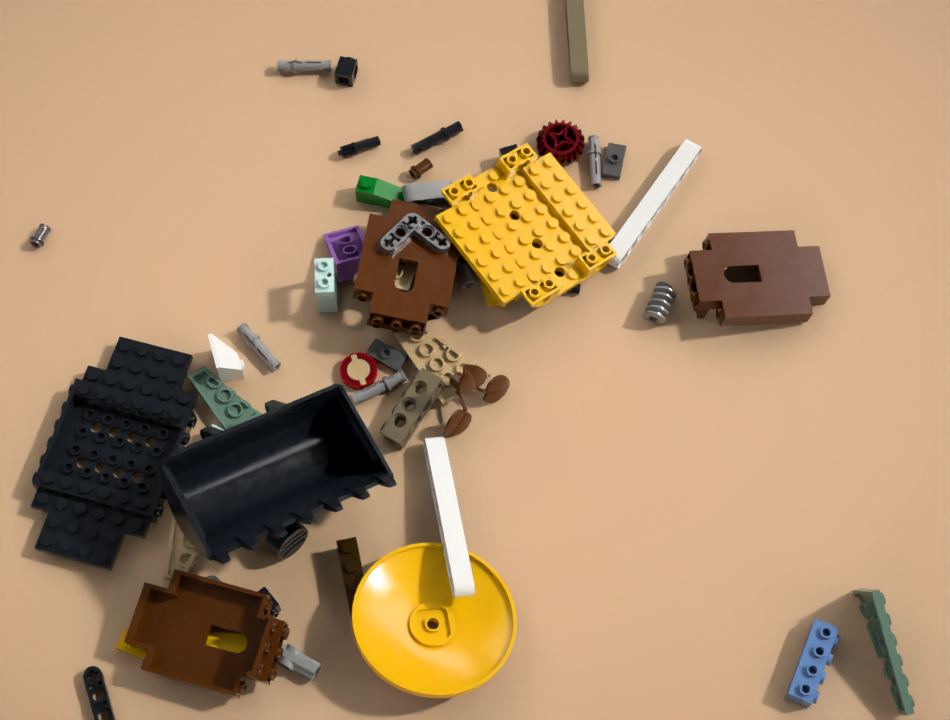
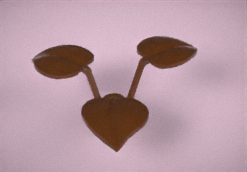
(466, 383)

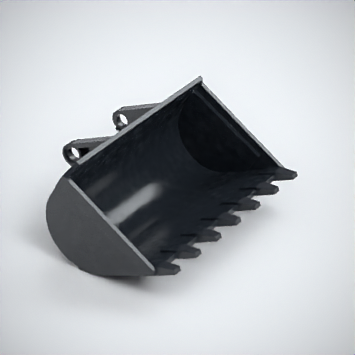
(272, 472)

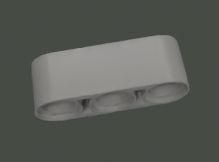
(425, 193)

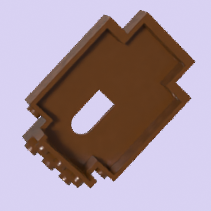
(377, 274)
(788, 274)
(177, 623)

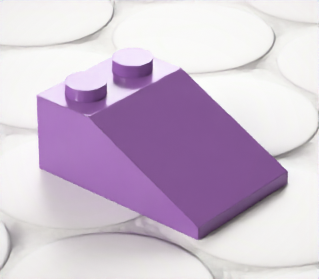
(346, 249)

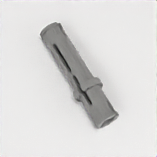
(299, 66)
(594, 154)
(253, 341)
(375, 389)

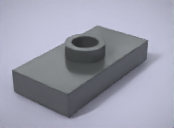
(614, 161)
(387, 355)

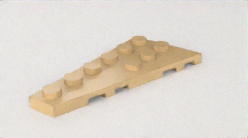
(436, 357)

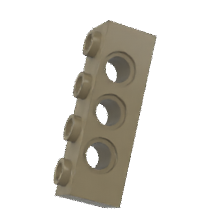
(401, 435)

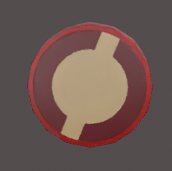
(358, 370)

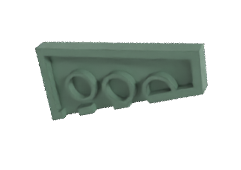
(221, 400)

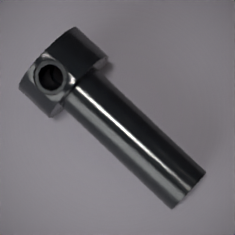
(289, 544)

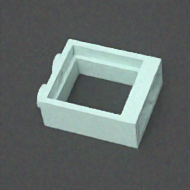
(326, 285)

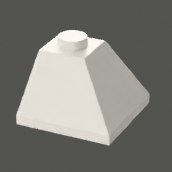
(226, 360)

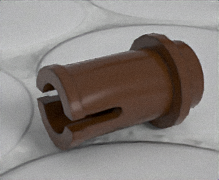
(421, 168)

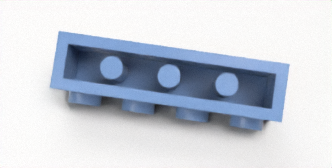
(812, 663)

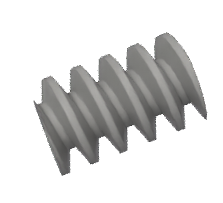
(659, 303)

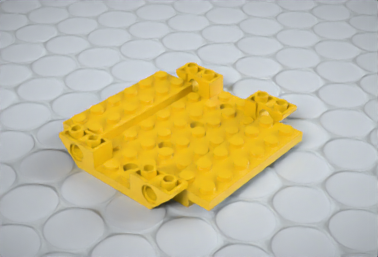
(548, 211)

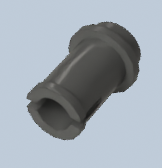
(40, 235)

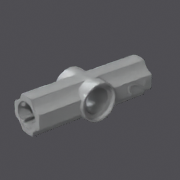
(466, 274)
(295, 660)

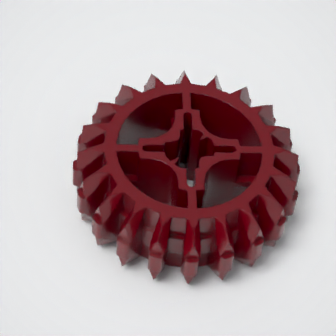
(556, 136)

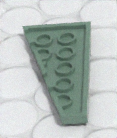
(885, 646)

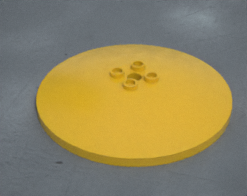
(408, 592)

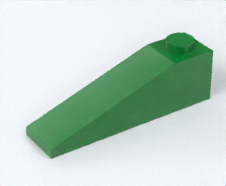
(377, 192)

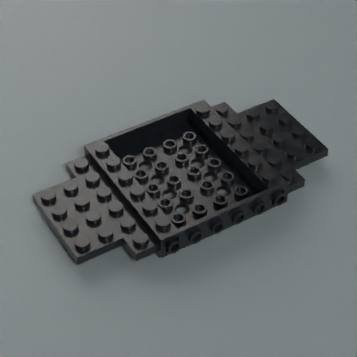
(95, 509)

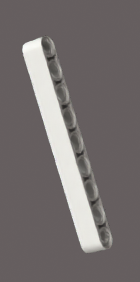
(654, 201)
(448, 517)

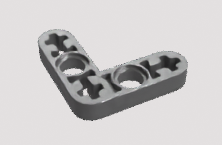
(416, 230)

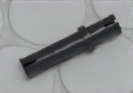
(434, 139)

